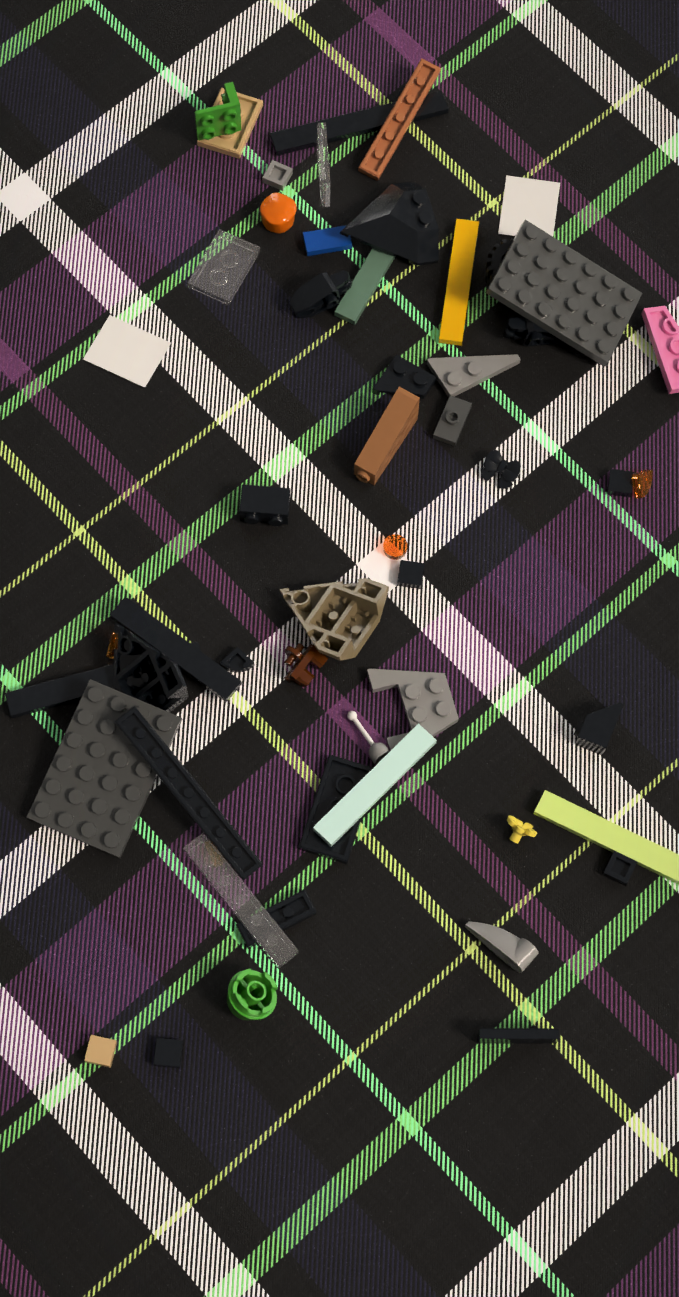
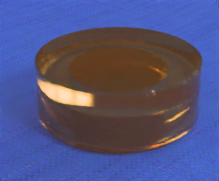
(395, 547)

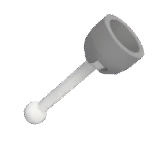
(377, 750)

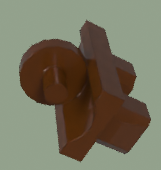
(298, 672)

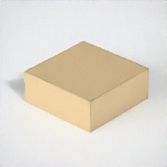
(100, 1051)

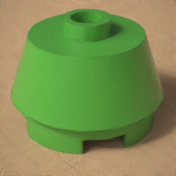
(252, 995)

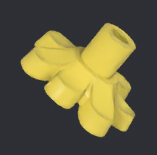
(520, 829)

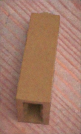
(387, 436)

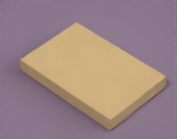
(235, 143)

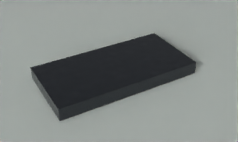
(336, 781)

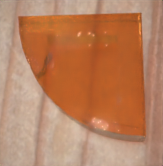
(642, 482)

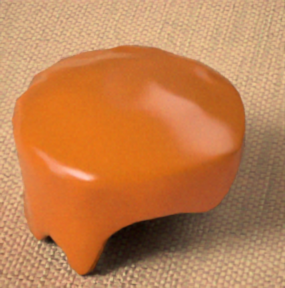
(278, 212)

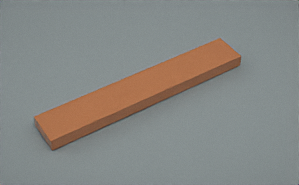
(399, 119)

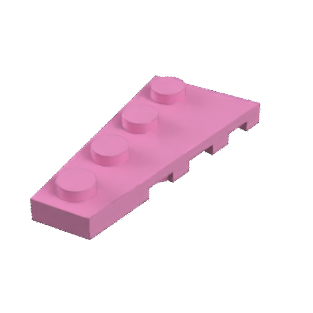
(665, 341)

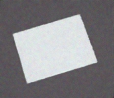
(531, 201)
(127, 351)

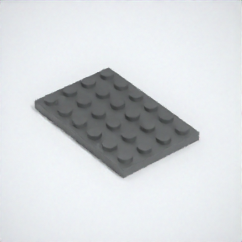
(564, 293)
(97, 773)

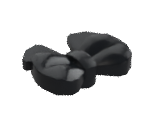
(508, 470)

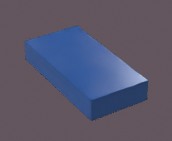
(326, 241)

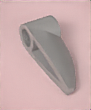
(511, 949)

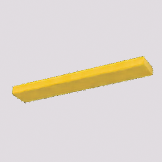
(458, 282)

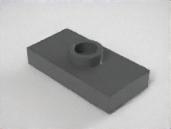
(452, 420)

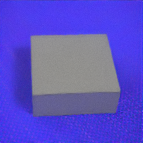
(277, 175)

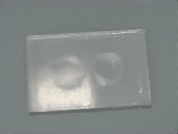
(323, 164)
(223, 267)

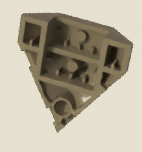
(338, 614)

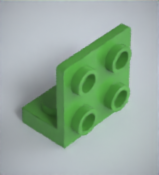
(220, 118)

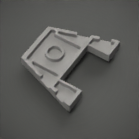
(424, 699)

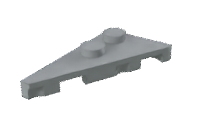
(463, 373)

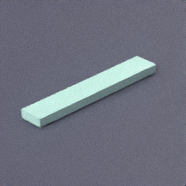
(374, 785)

